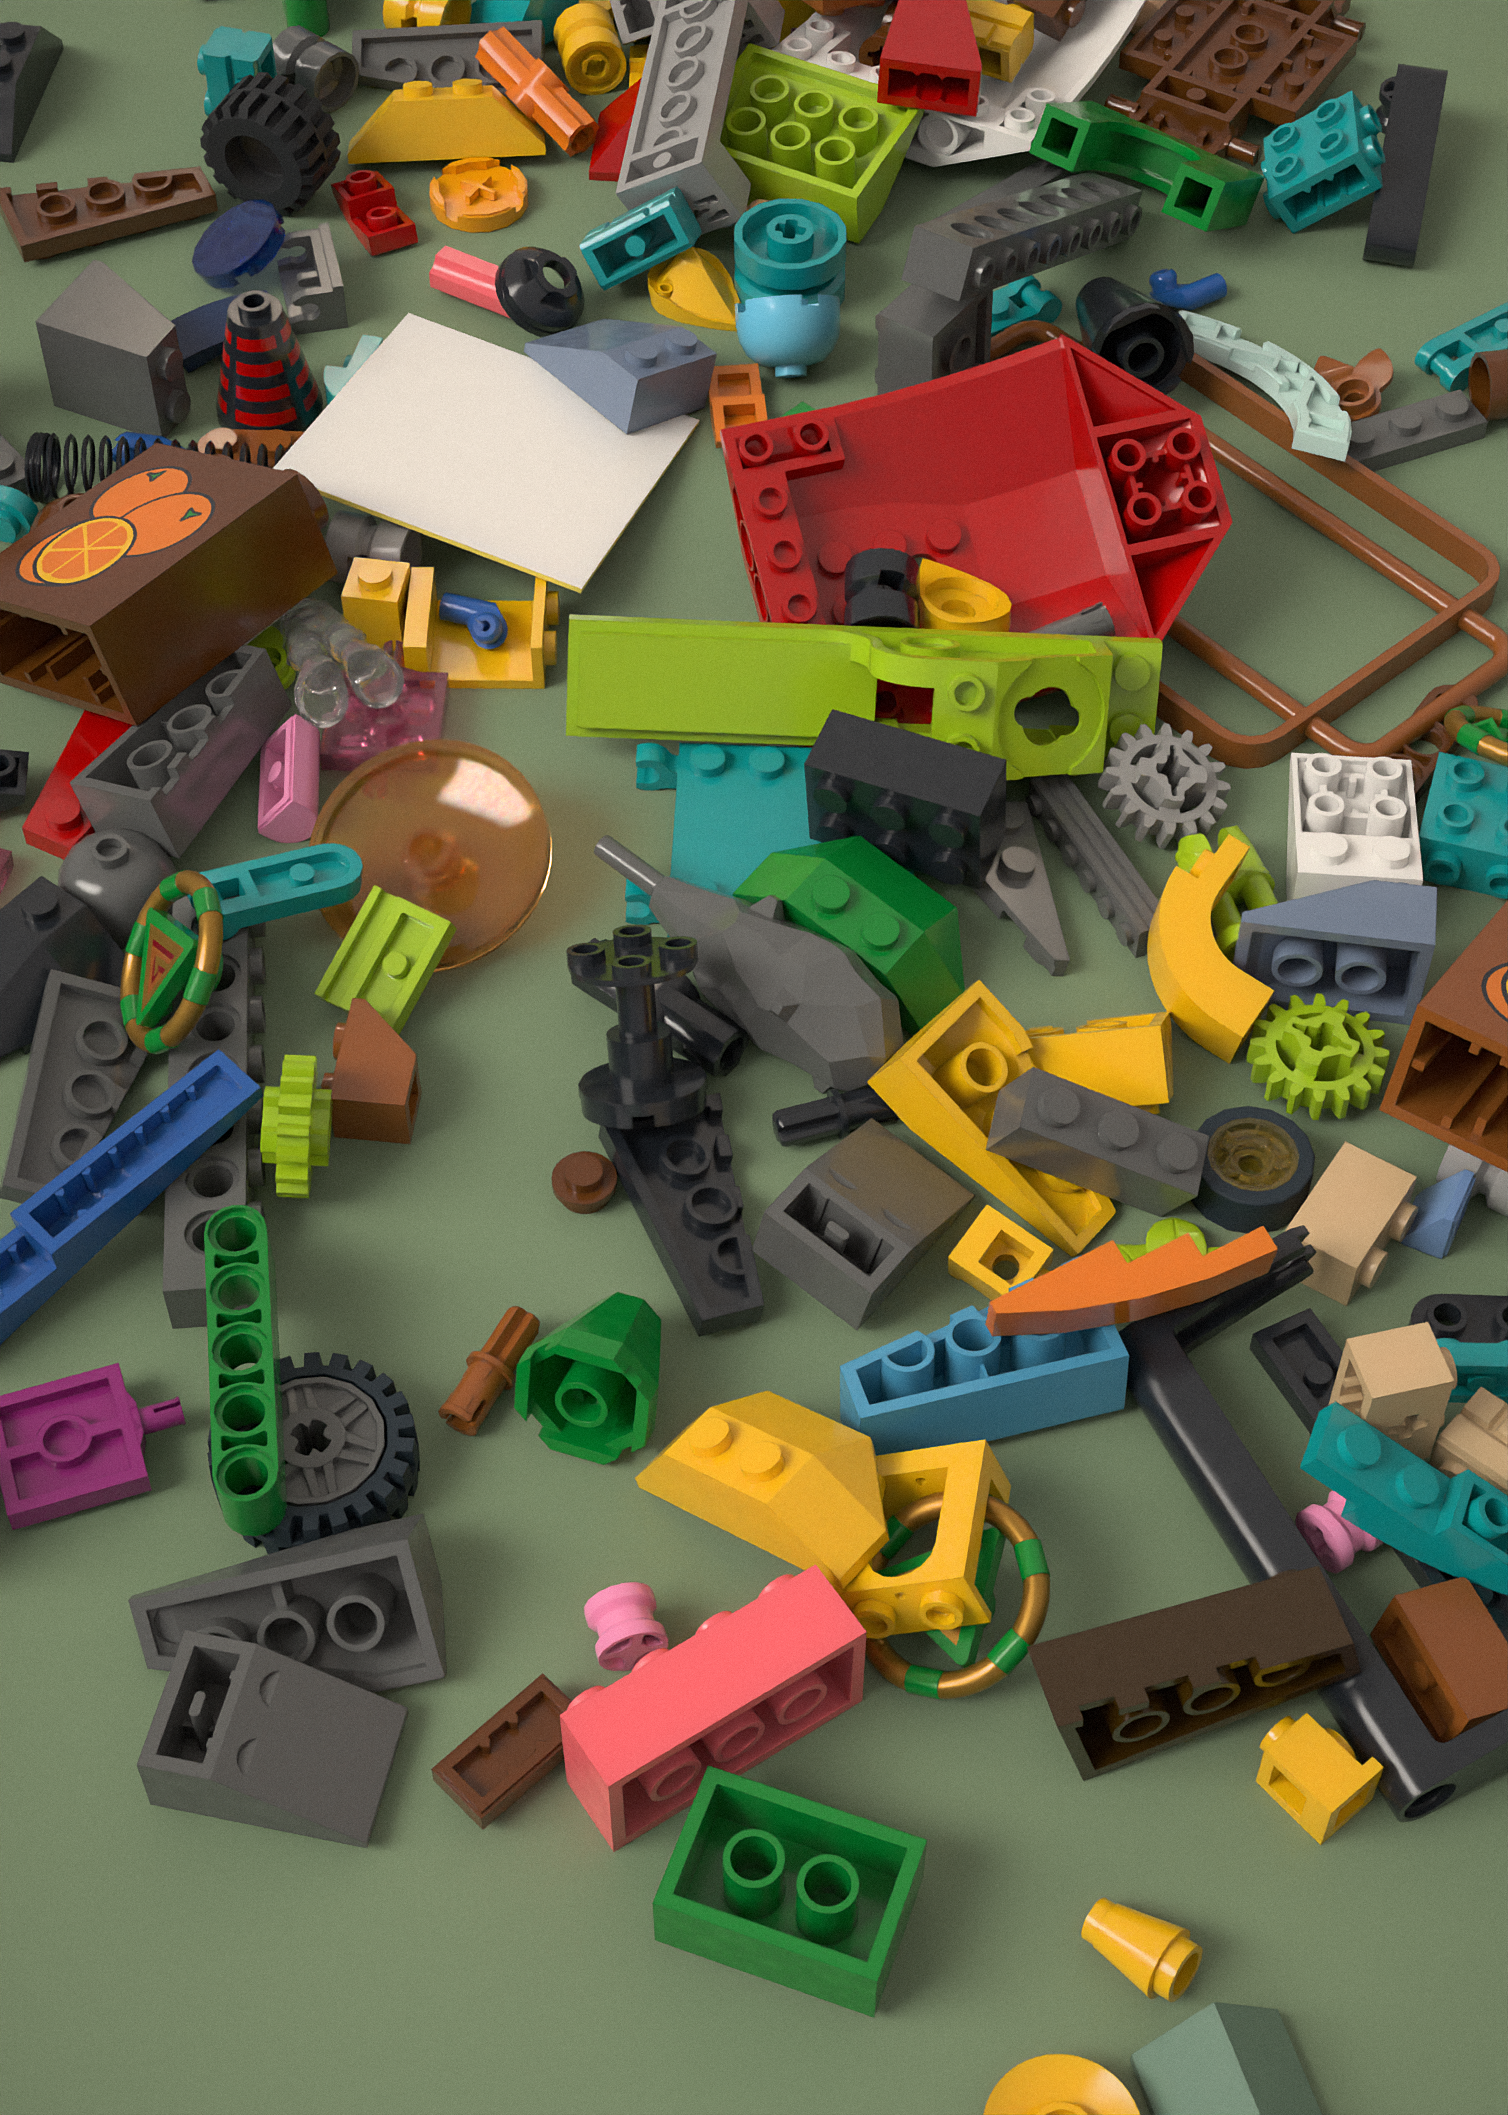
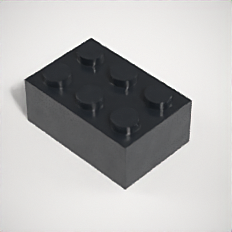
(908, 797)

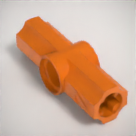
(537, 91)

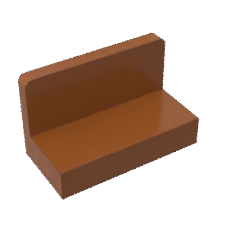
(1445, 1656)

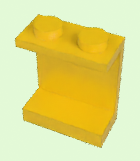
(449, 647)

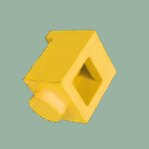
(994, 1240)
(1315, 1775)

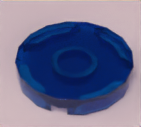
(239, 243)

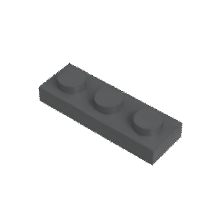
(1416, 431)

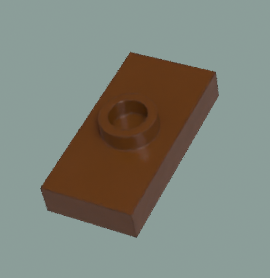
(506, 1753)

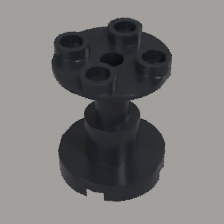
(641, 1066)

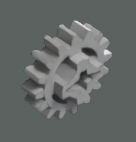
(1163, 784)

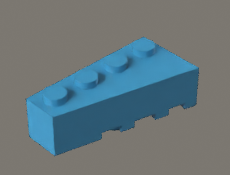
(979, 1385)

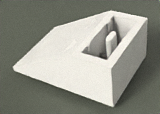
(1350, 823)

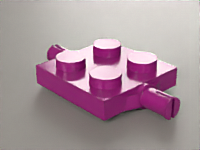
(75, 1444)

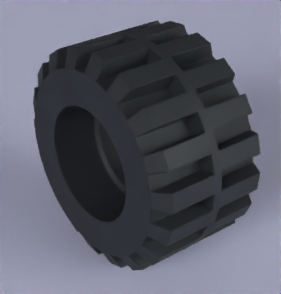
(270, 142)

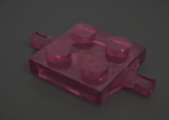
(369, 731)

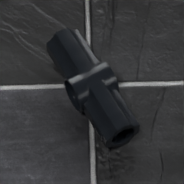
(696, 1028)

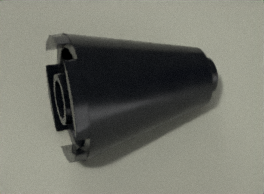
(1134, 332)

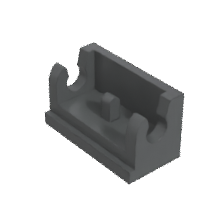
(312, 282)

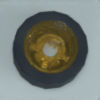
(1258, 1142)

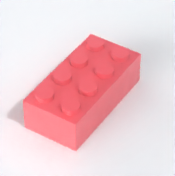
(715, 1700)

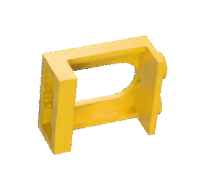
(943, 1588)

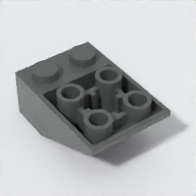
(859, 1221)
(269, 1742)

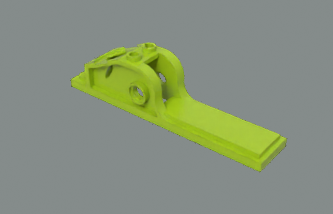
(787, 677)

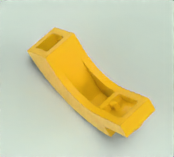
(1189, 972)

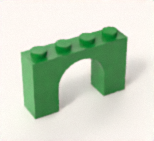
(1198, 184)

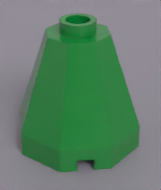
(594, 1380)

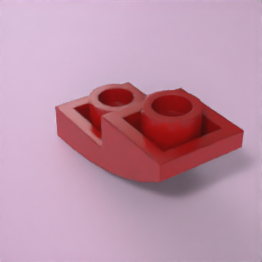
(373, 212)

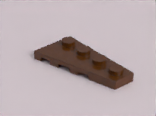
(102, 211)

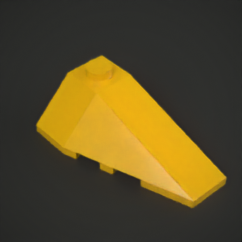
(947, 1094)

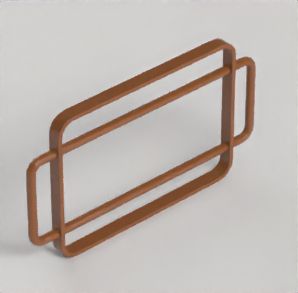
(1386, 499)

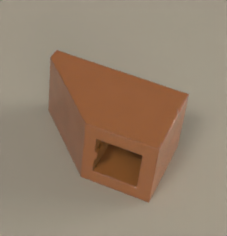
(373, 1079)

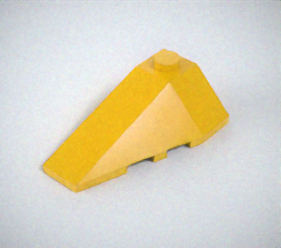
(1113, 1056)

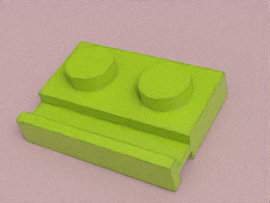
(386, 957)

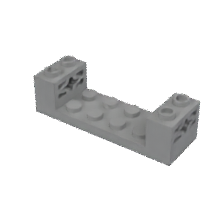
(685, 104)

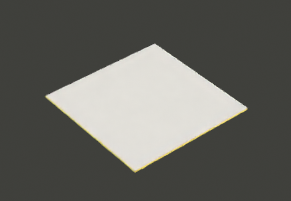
(484, 453)

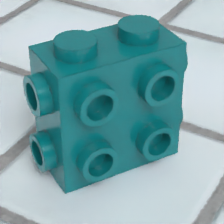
(1322, 161)
(1466, 826)

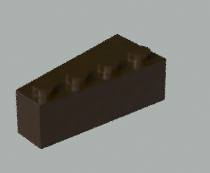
(1192, 1667)

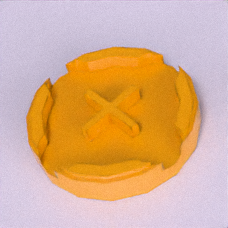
(478, 195)

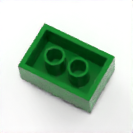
(789, 1890)

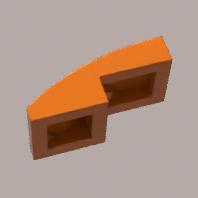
(735, 397)

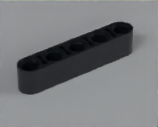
(1406, 173)

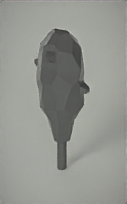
(775, 978)

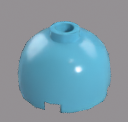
(788, 331)

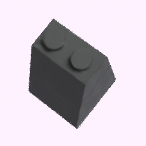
(113, 355)

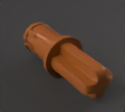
(490, 1371)

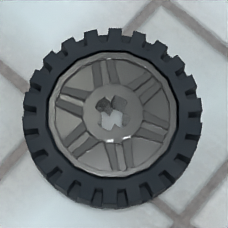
(345, 1451)

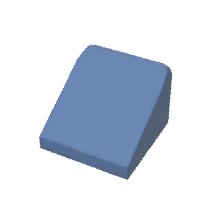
(1440, 1214)

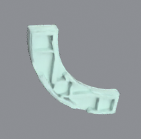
(1299, 390)

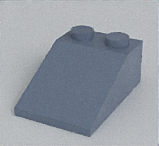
(630, 369)
(1345, 943)

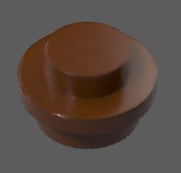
(584, 1181)

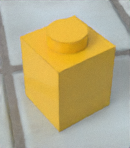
(377, 599)

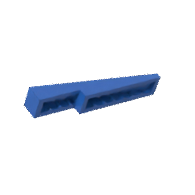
(113, 1183)

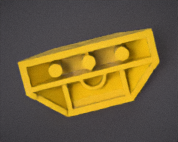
(445, 125)
(778, 1482)

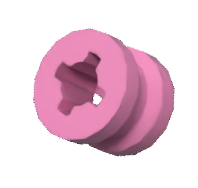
(1332, 1536)
(624, 1625)

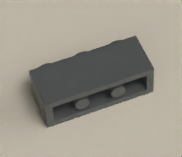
(1097, 1142)

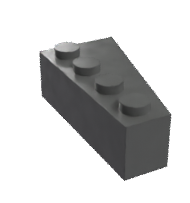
(186, 754)

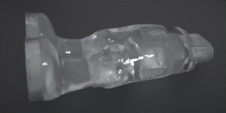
(315, 643)

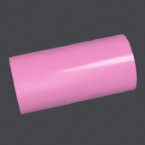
(289, 782)

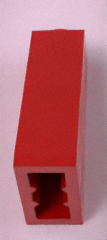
(931, 58)

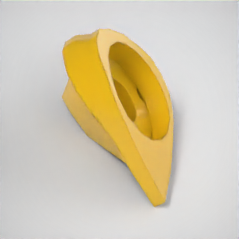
(694, 290)
(960, 601)

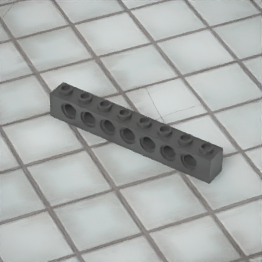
(1021, 235)
(231, 1165)

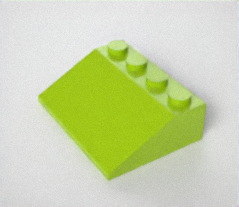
(815, 136)

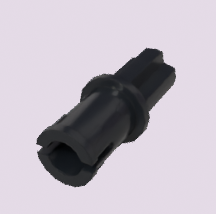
(830, 1116)

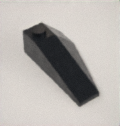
(40, 933)

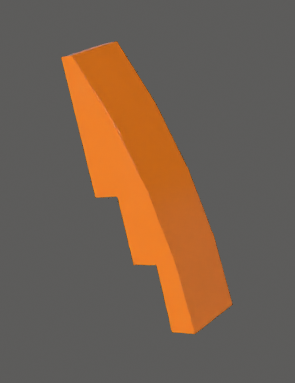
(1109, 1291)

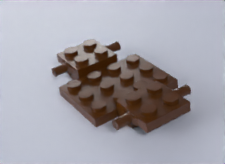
(1232, 60)

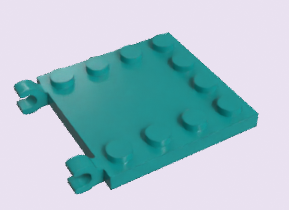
(728, 811)

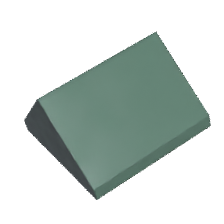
(1224, 2064)

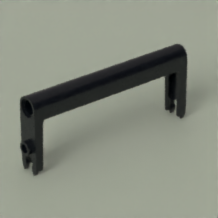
(1265, 1541)

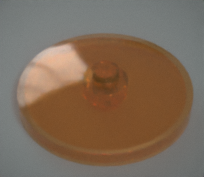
(447, 834)

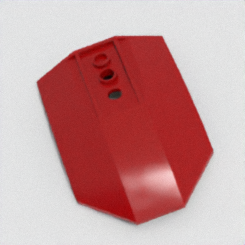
(1018, 471)

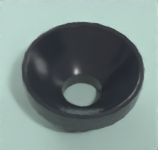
(532, 299)

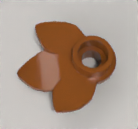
(1359, 385)

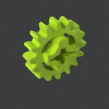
(1317, 1056)
(296, 1126)

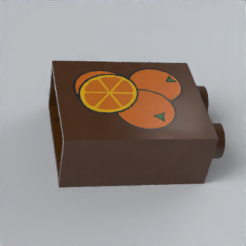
(156, 579)

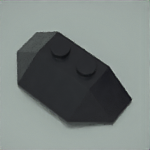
(26, 68)

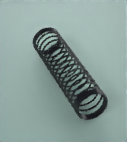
(49, 448)

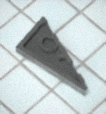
(1021, 890)

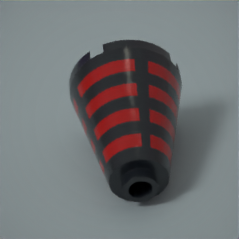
(264, 370)

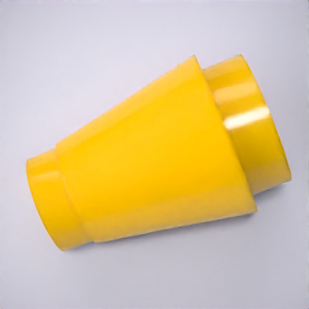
(1143, 1948)

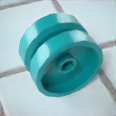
(790, 251)

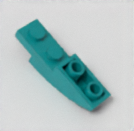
(1408, 1503)

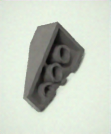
(344, 1604)

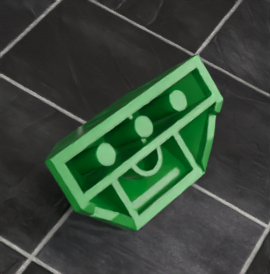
(875, 909)

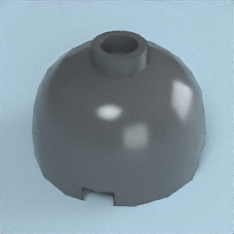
(115, 876)

